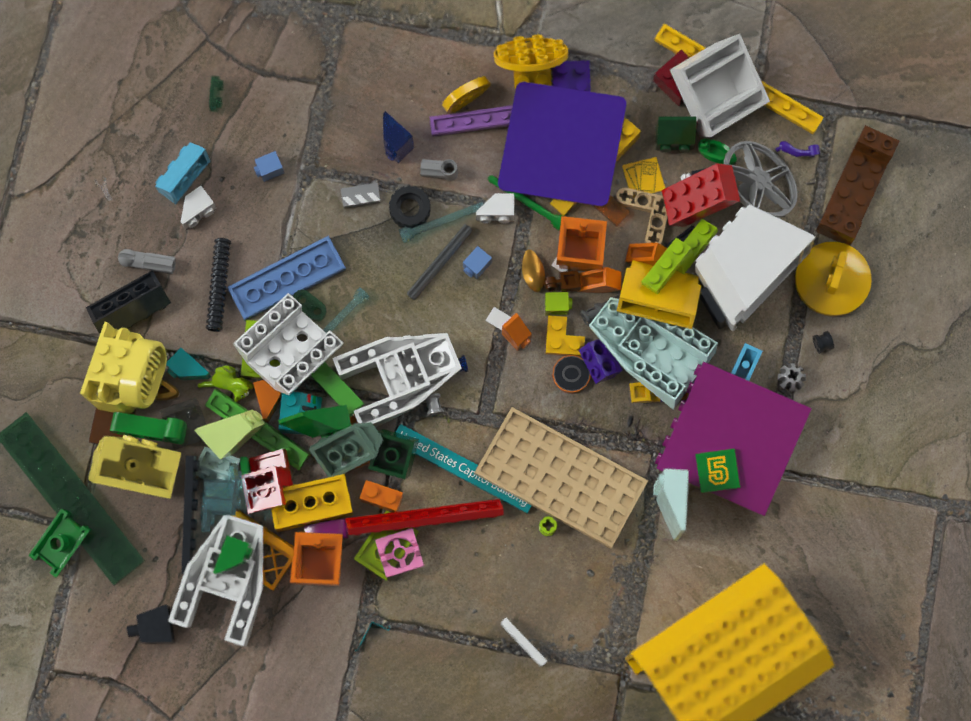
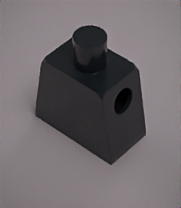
(153, 626)

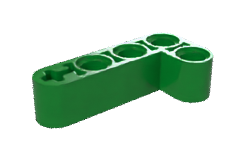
(168, 430)

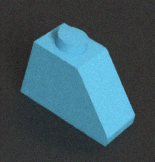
(746, 362)

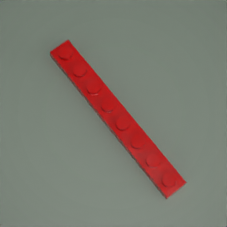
(423, 517)

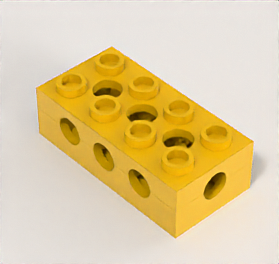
(321, 511)

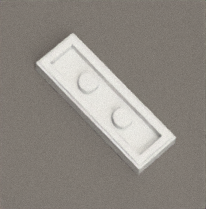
(523, 642)

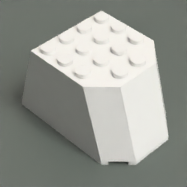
(750, 261)

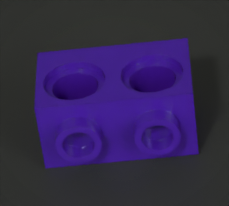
(600, 361)

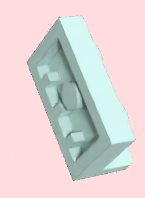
(212, 467)

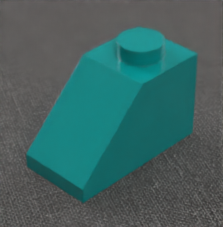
(185, 367)

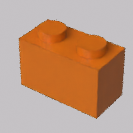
(381, 496)

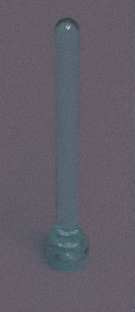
(408, 233)
(359, 297)

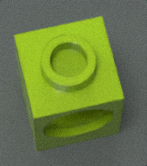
(557, 303)

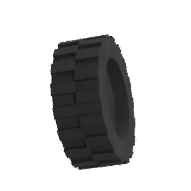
(409, 193)

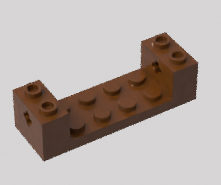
(857, 186)

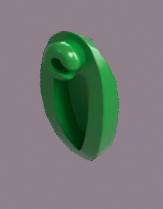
(715, 151)

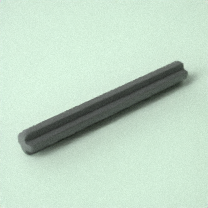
(439, 262)

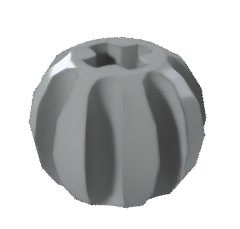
(792, 371)

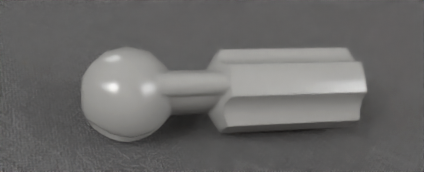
(147, 261)

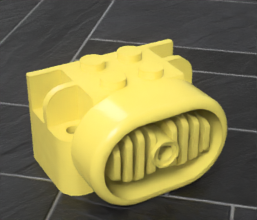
(124, 371)
(135, 465)

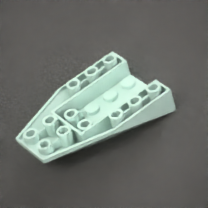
(653, 351)

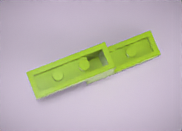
(679, 256)

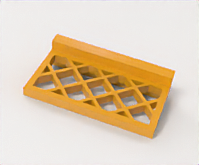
(277, 543)

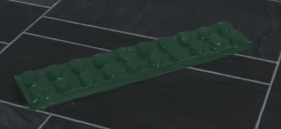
(65, 490)

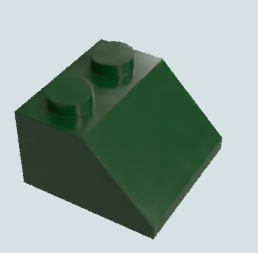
(675, 133)

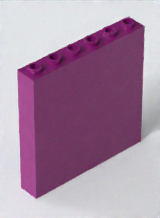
(739, 415)

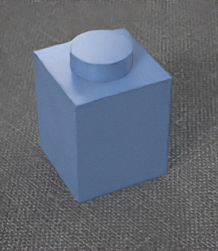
(268, 166)
(476, 263)

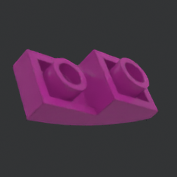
(330, 527)

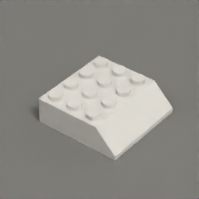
(720, 85)

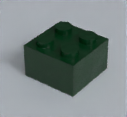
(395, 454)

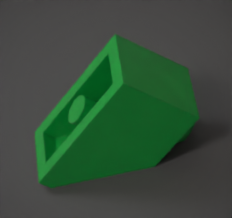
(232, 555)

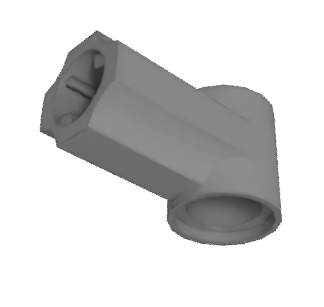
(437, 169)

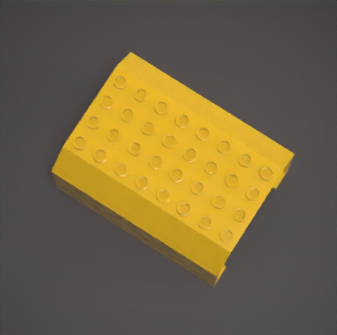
(734, 653)

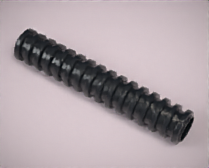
(218, 284)

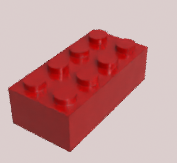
(700, 195)

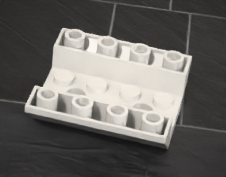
(276, 338)

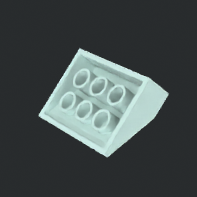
(672, 499)

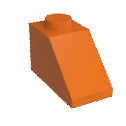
(645, 252)
(600, 281)
(516, 332)
(267, 398)

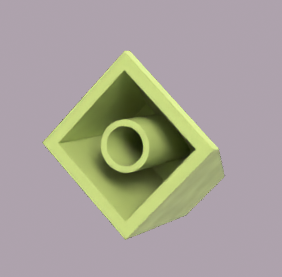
(230, 434)

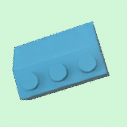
(182, 172)

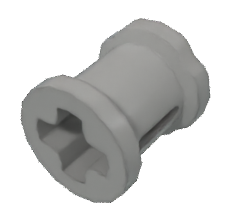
(433, 405)

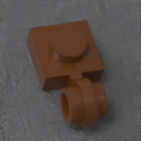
(567, 280)

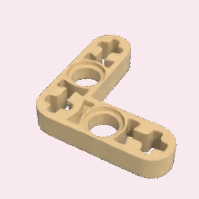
(651, 207)

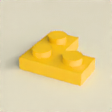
(558, 342)

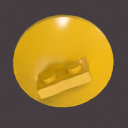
(531, 60)
(833, 279)

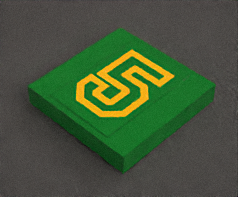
(717, 470)

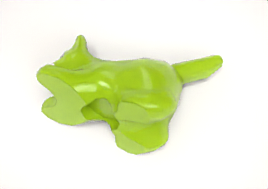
(226, 379)

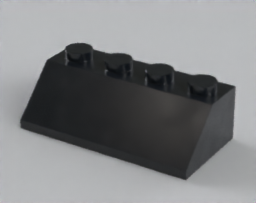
(129, 303)

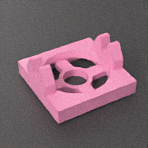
(415, 563)

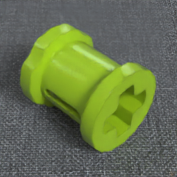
(543, 529)

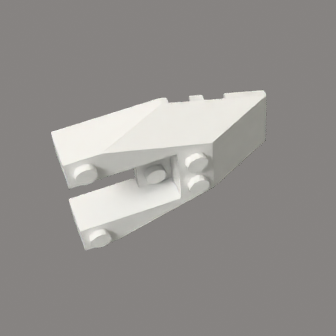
(409, 368)
(239, 584)

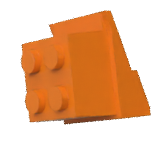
(581, 244)
(316, 559)

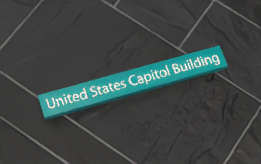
(459, 467)

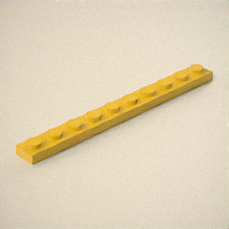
(778, 102)

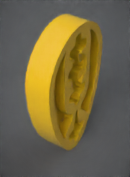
(465, 94)

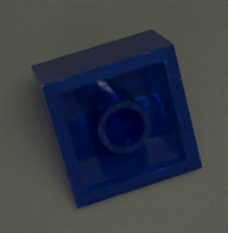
(396, 139)

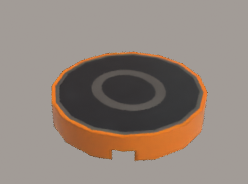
(571, 374)

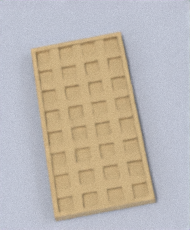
(561, 477)

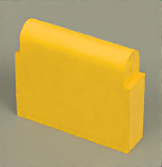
(672, 305)

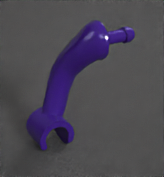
(788, 148)

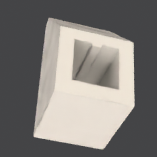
(196, 206)
(497, 208)

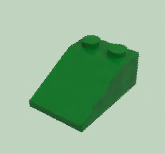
(319, 422)

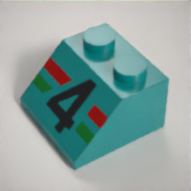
(297, 403)

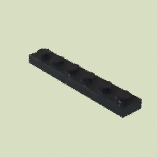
(190, 505)

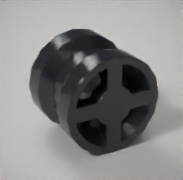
(823, 342)

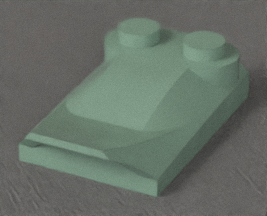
(347, 448)

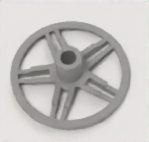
(760, 182)

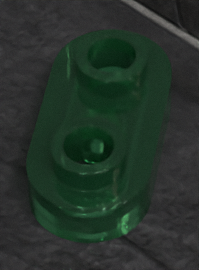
(215, 100)
(311, 305)

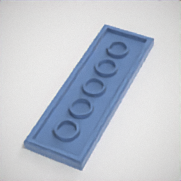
(286, 276)

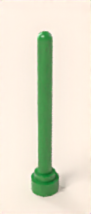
(555, 219)

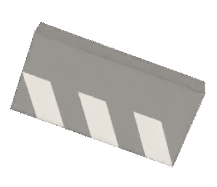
(360, 195)

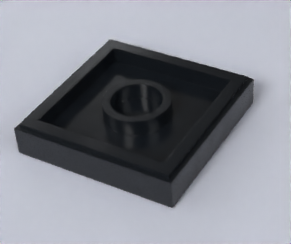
(712, 308)

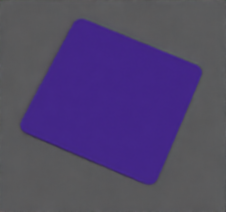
(562, 143)

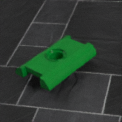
(69, 534)

